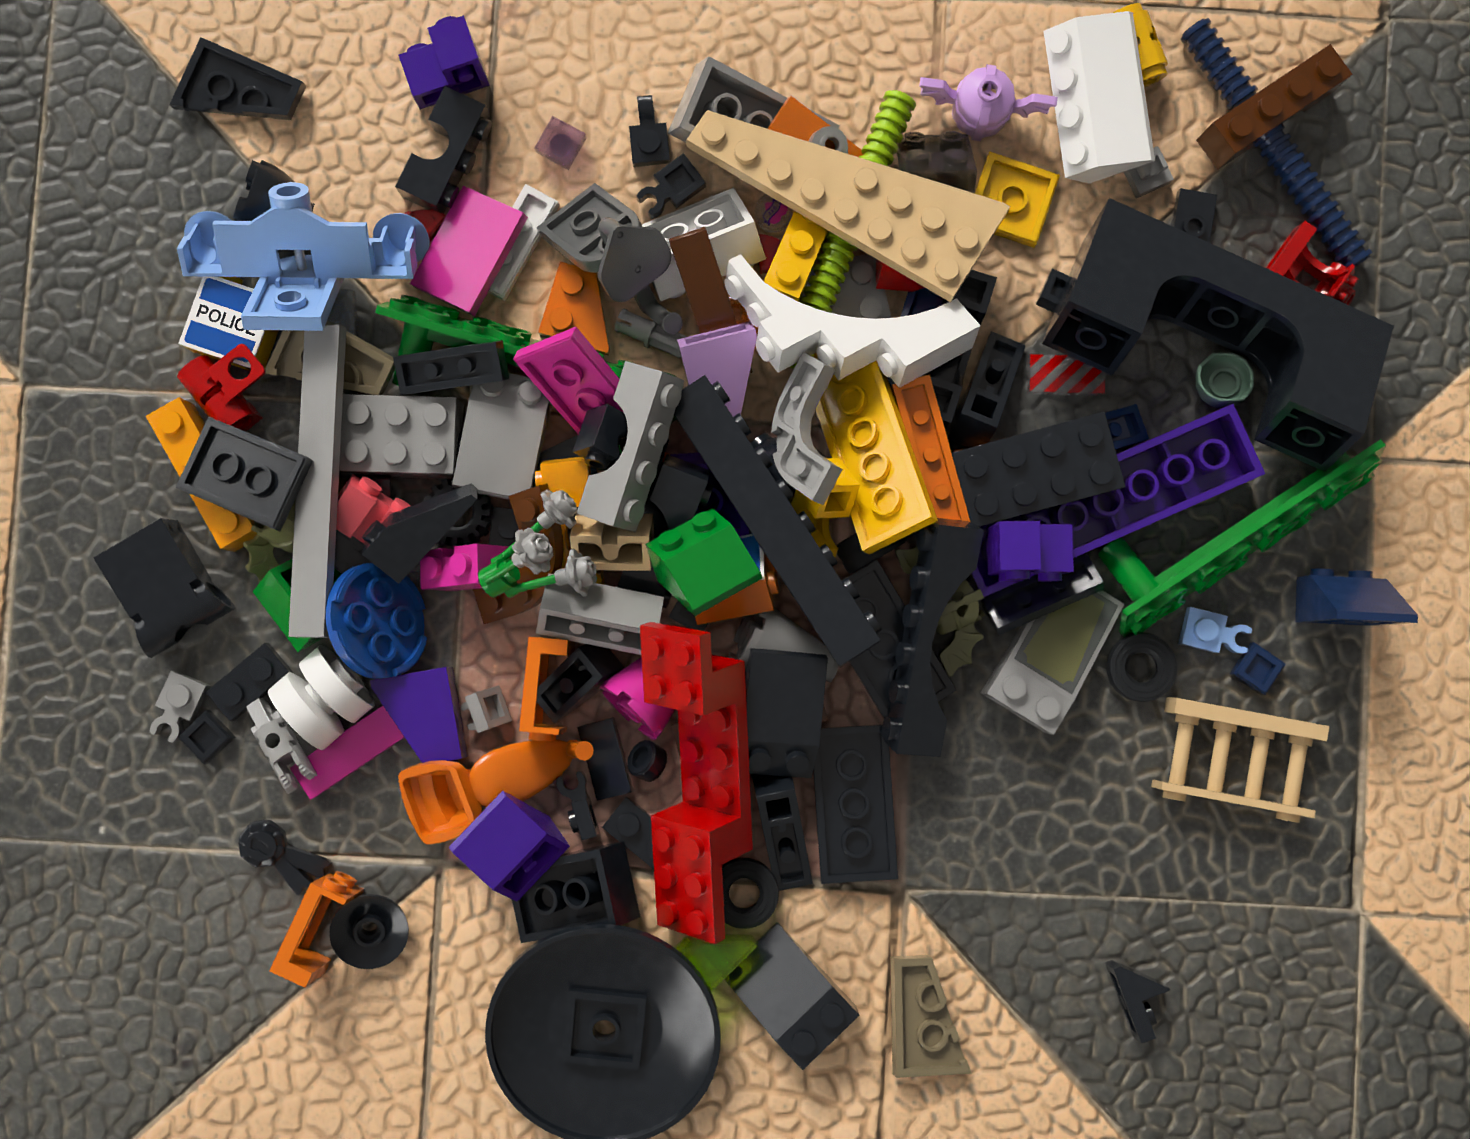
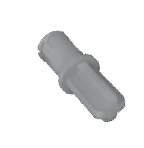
(648, 332)

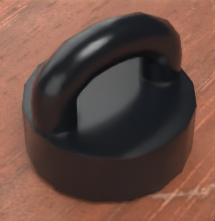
(647, 760)

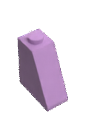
(723, 357)

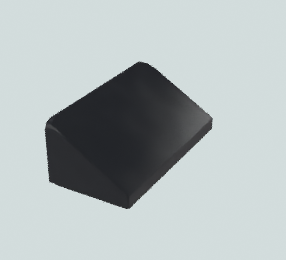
(608, 763)

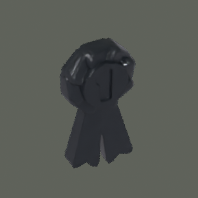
(265, 844)

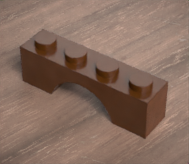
(1273, 106)

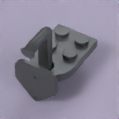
(609, 239)

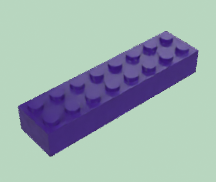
(1159, 481)

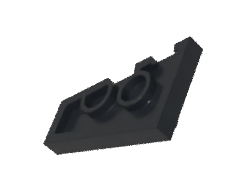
(235, 85)

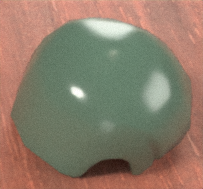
(1224, 380)

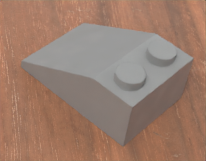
(502, 437)

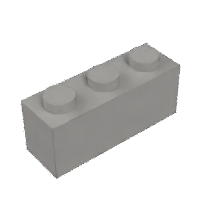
(604, 618)

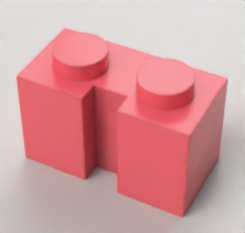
(361, 505)

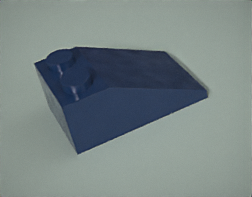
(1350, 600)

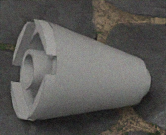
(777, 632)

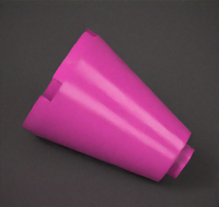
(626, 695)

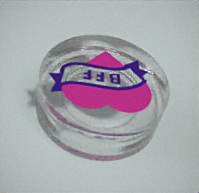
(772, 214)

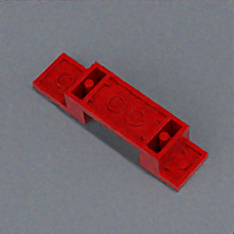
(714, 757)

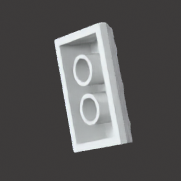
(728, 228)

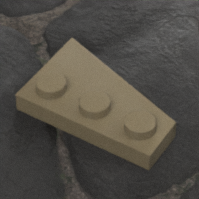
(365, 366)
(921, 1024)

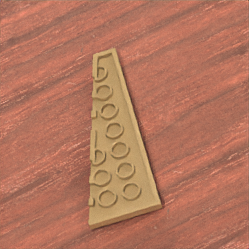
(892, 215)

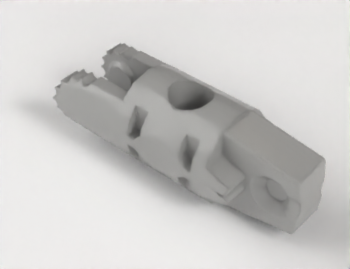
(279, 744)

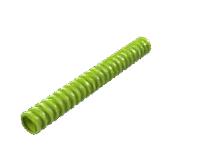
(837, 252)

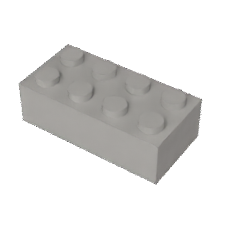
(400, 436)

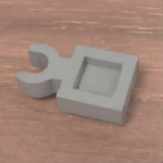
(180, 699)

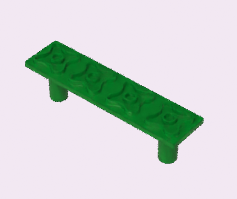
(441, 324)
(1228, 552)

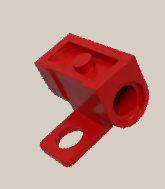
(219, 392)

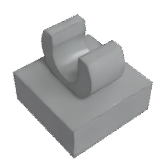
(1149, 176)
(487, 709)

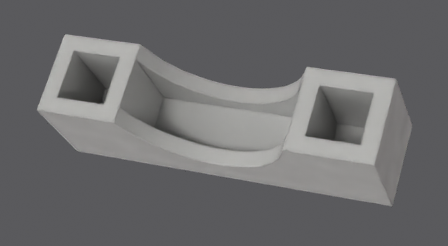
(649, 406)

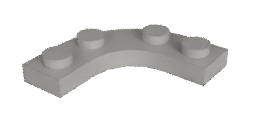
(795, 455)

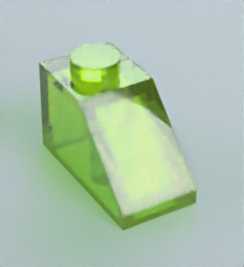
(718, 959)

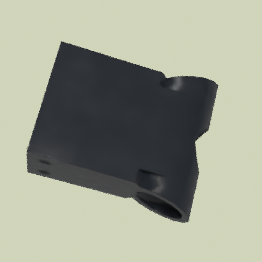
(162, 585)

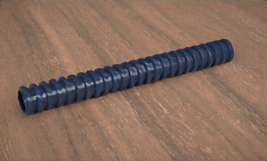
(1277, 147)

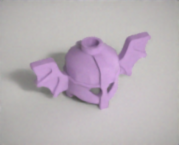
(975, 110)

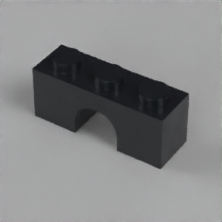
(435, 181)

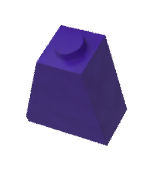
(426, 712)

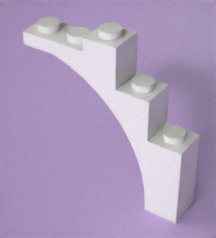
(901, 345)

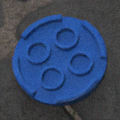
(375, 622)

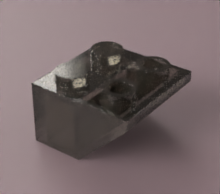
(939, 158)

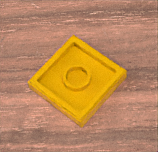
(1024, 189)

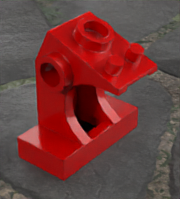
(1294, 256)

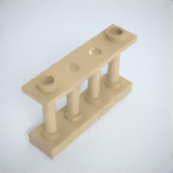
(1263, 729)

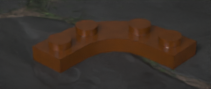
(526, 507)

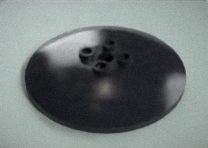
(594, 1082)

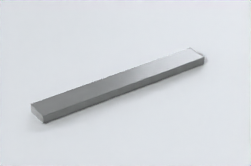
(318, 495)

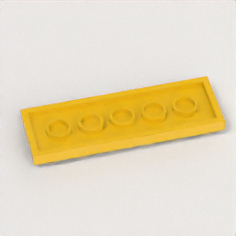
(872, 442)

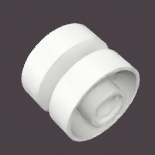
(312, 704)

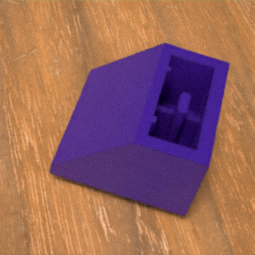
(510, 845)

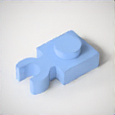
(1208, 631)

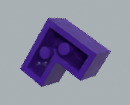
(447, 61)
(1029, 548)

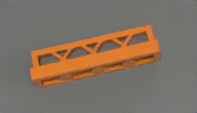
(931, 447)

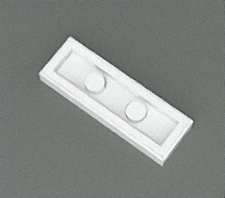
(537, 208)

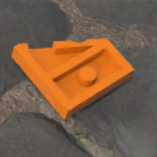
(578, 304)

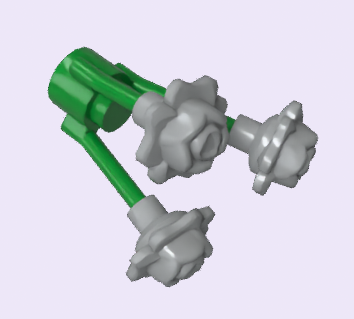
(535, 552)

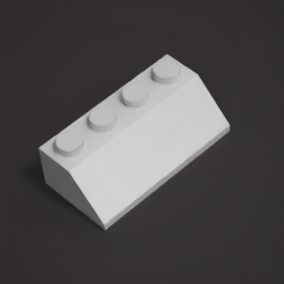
(1099, 96)

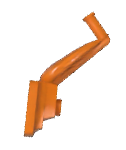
(447, 797)

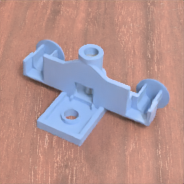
(301, 288)

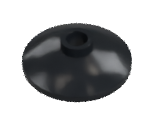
(363, 947)

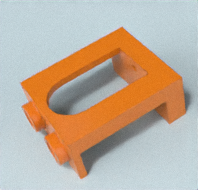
(535, 674)
(294, 957)

